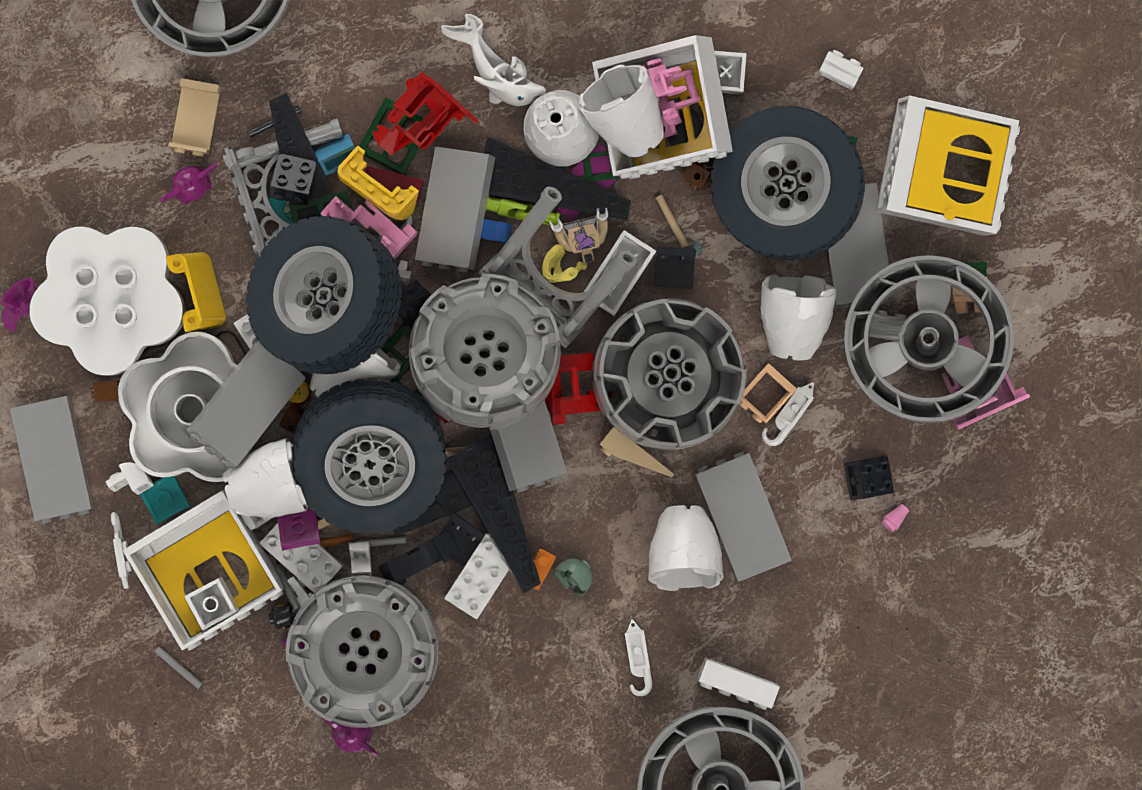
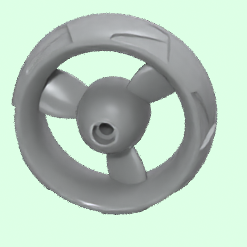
(209, 26)
(965, 365)
(699, 735)

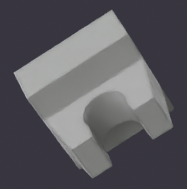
(404, 274)

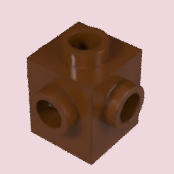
(693, 176)
(291, 418)

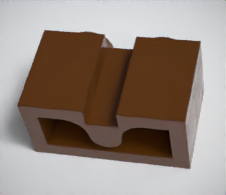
(105, 391)

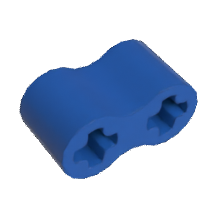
(496, 231)

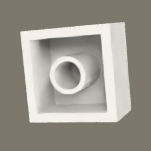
(212, 603)

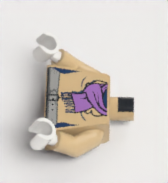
(582, 235)

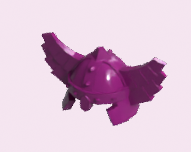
(190, 184)
(17, 302)
(351, 738)

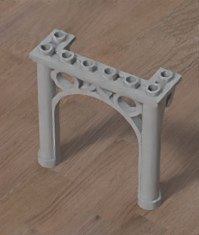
(249, 158)
(504, 264)

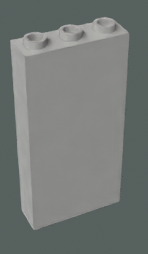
(454, 209)
(859, 252)
(245, 405)
(529, 451)
(52, 459)
(743, 516)

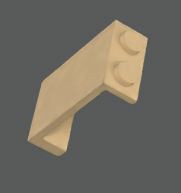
(195, 117)

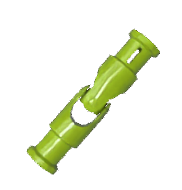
(505, 208)

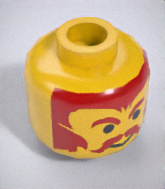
(304, 396)

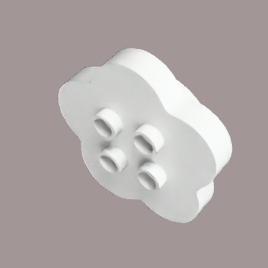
(107, 297)
(166, 397)

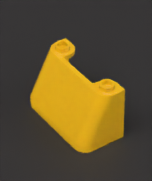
(395, 204)
(204, 290)

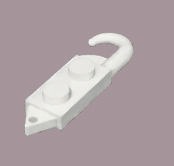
(790, 414)
(123, 564)
(638, 657)

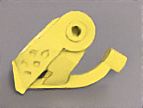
(552, 260)

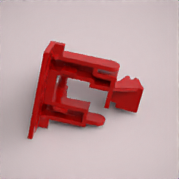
(443, 110)
(561, 406)

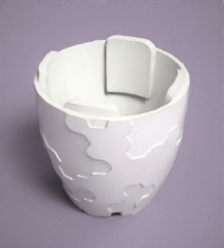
(624, 109)
(559, 142)
(796, 314)
(378, 366)
(265, 483)
(685, 550)

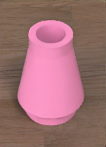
(894, 519)

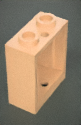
(777, 377)

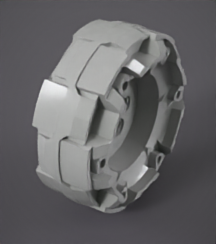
(472, 310)
(638, 406)
(323, 668)

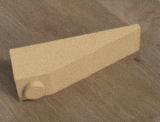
(626, 449)

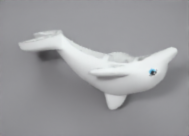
(504, 81)

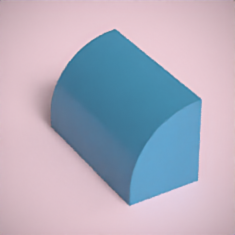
(334, 153)

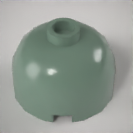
(575, 574)

